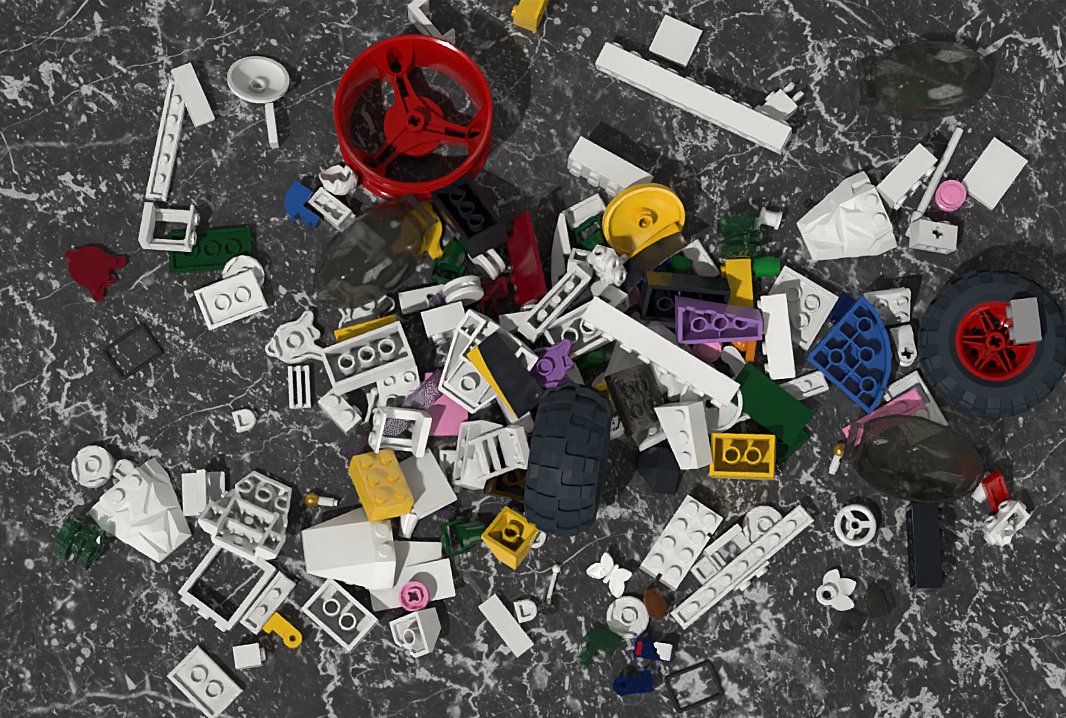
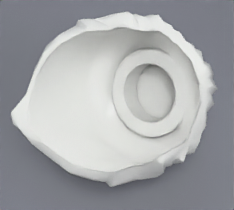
(339, 179)

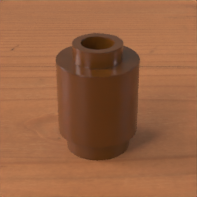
(655, 603)

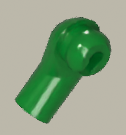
(590, 359)

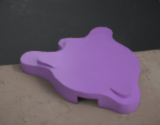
(552, 365)

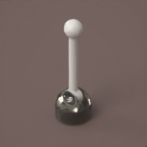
(364, 427)
(547, 606)

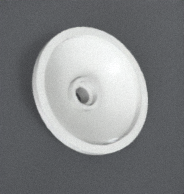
(258, 79)
(717, 419)

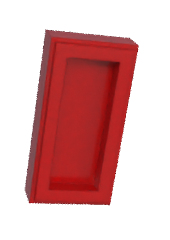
(995, 490)

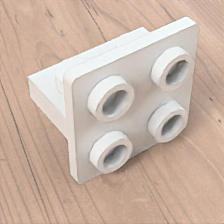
(891, 304)
(398, 387)
(201, 489)

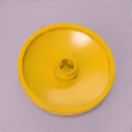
(639, 215)

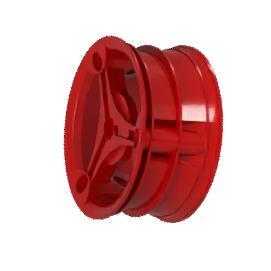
(401, 135)

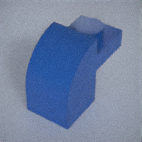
(296, 202)

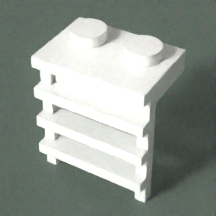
(513, 447)

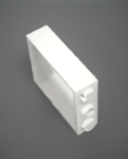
(205, 611)

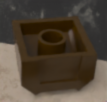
(506, 485)

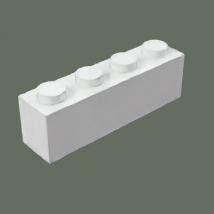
(554, 303)
(777, 335)

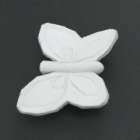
(612, 573)

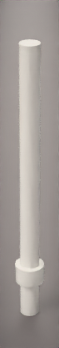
(919, 213)

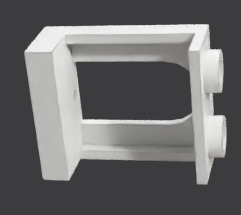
(417, 15)
(152, 214)
(420, 432)
(743, 543)

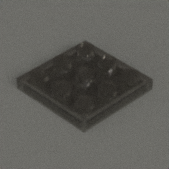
(635, 397)

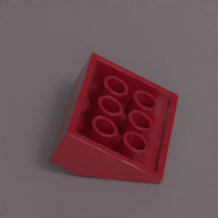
(524, 261)

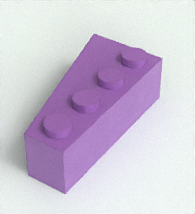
(714, 322)

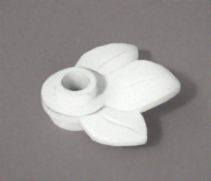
(838, 589)

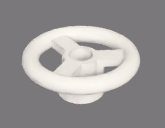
(861, 524)

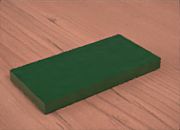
(212, 249)
(771, 405)

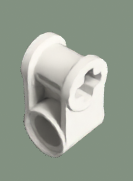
(903, 341)

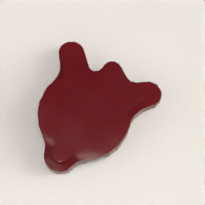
(93, 268)

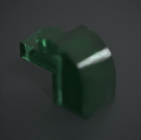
(600, 639)

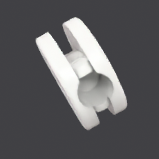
(489, 264)
(463, 289)

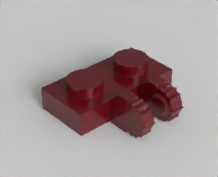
(493, 291)

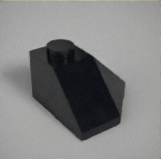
(658, 469)

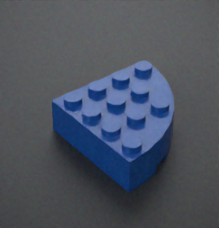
(856, 355)

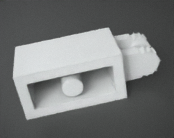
(779, 104)

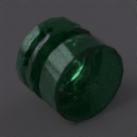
(739, 234)
(74, 540)

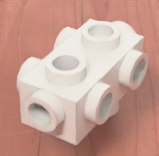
(608, 265)
(1005, 522)

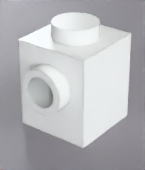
(580, 258)

